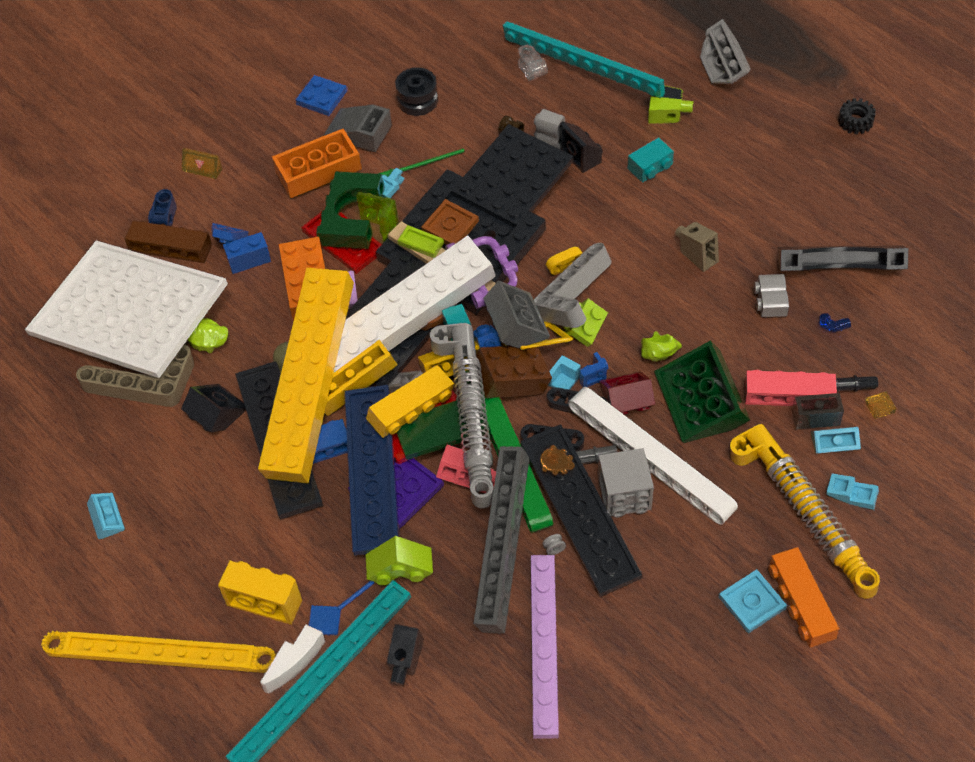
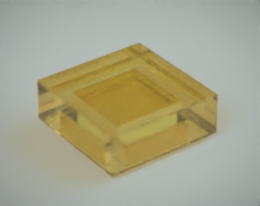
(880, 405)

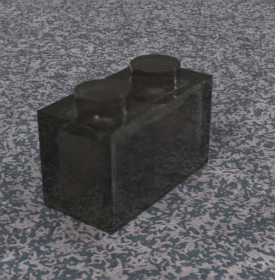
(817, 411)

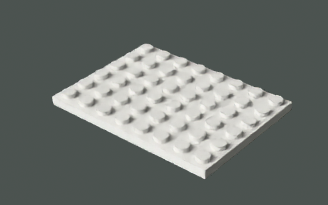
(127, 308)

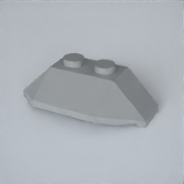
(723, 55)

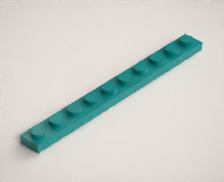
(585, 59)
(320, 675)

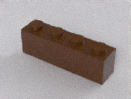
(168, 241)

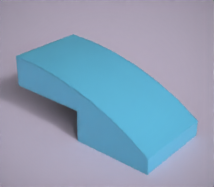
(851, 492)

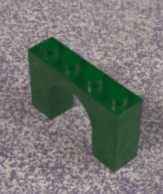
(344, 232)

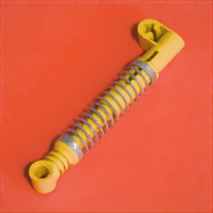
(782, 468)

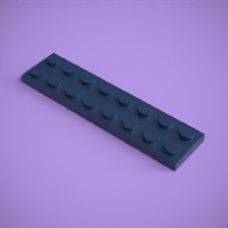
(370, 473)

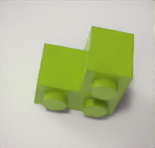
(398, 558)

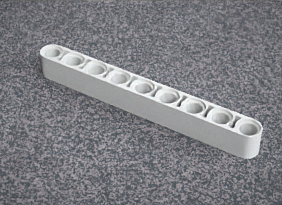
(661, 461)

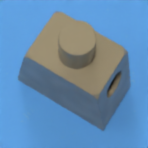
(699, 245)

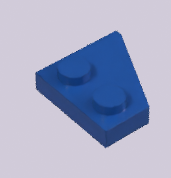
(226, 233)

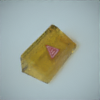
(201, 163)

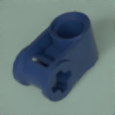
(163, 208)

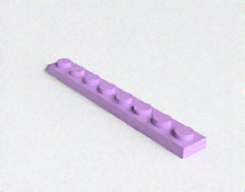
(544, 647)

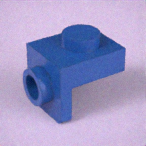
(486, 336)

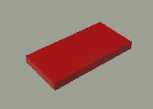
(352, 258)

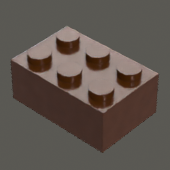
(513, 371)

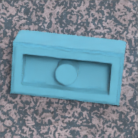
(836, 440)
(105, 515)

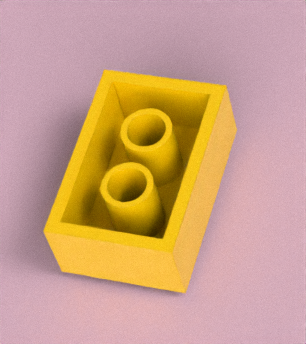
(260, 592)

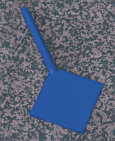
(328, 617)

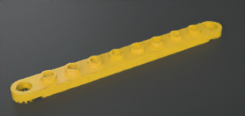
(158, 651)

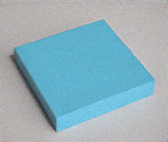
(752, 601)

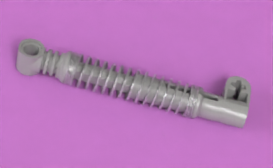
(477, 460)

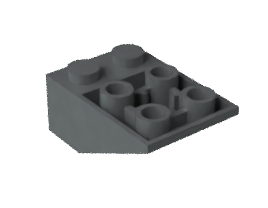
(363, 124)

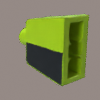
(668, 107)

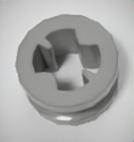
(554, 544)

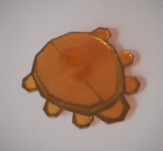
(556, 460)

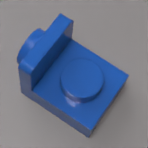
(594, 373)

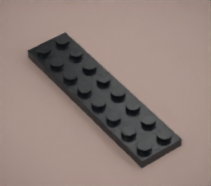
(258, 393)
(583, 515)

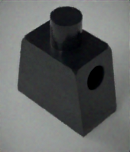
(406, 644)

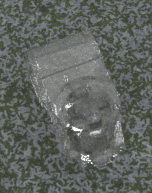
(531, 62)

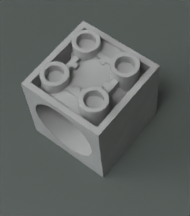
(625, 482)

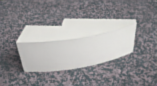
(293, 659)

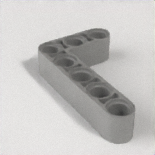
(558, 300)

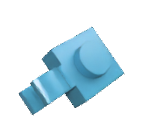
(392, 182)

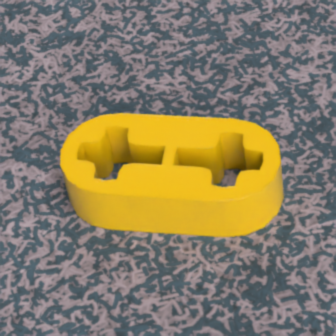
(560, 261)

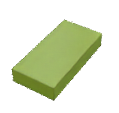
(420, 241)

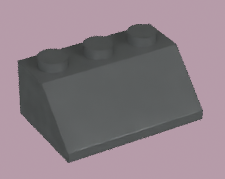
(515, 315)

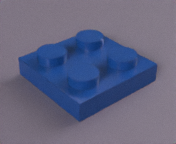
(321, 95)

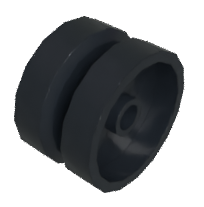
(416, 91)

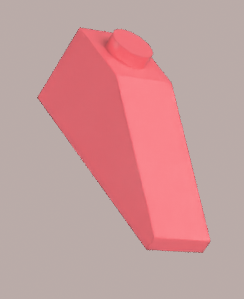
(453, 468)

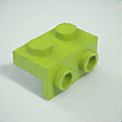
(594, 319)

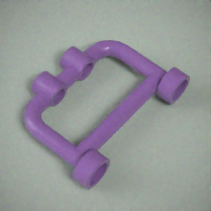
(508, 267)

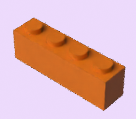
(803, 597)

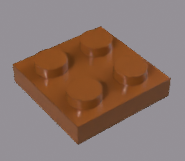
(450, 222)

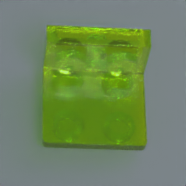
(378, 211)

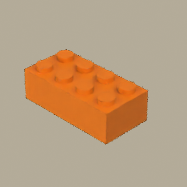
(316, 162)
(295, 259)

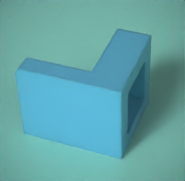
(564, 373)

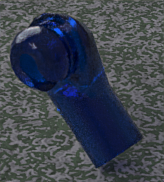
(831, 325)

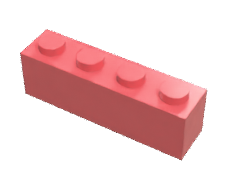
(782, 387)

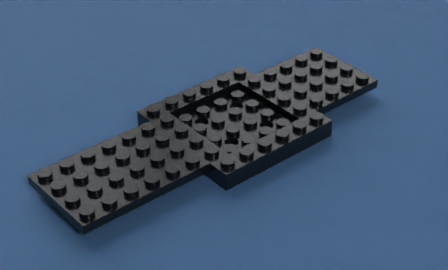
(498, 189)

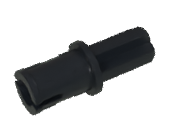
(856, 383)

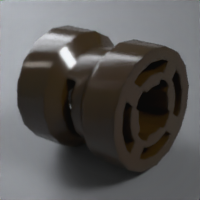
(509, 120)

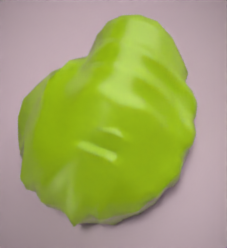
(208, 336)
(659, 347)

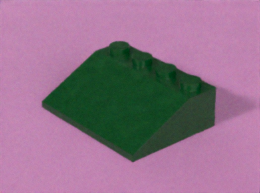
(701, 394)

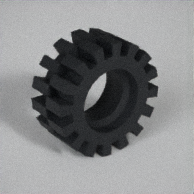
(856, 108)

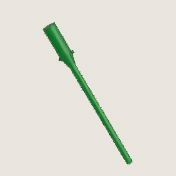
(387, 173)

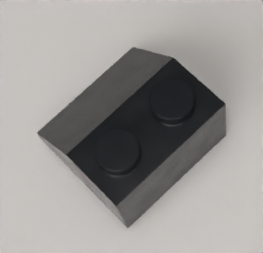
(580, 145)
(212, 407)

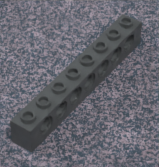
(501, 540)

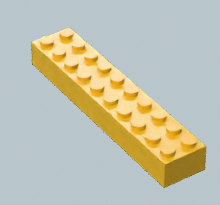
(306, 376)

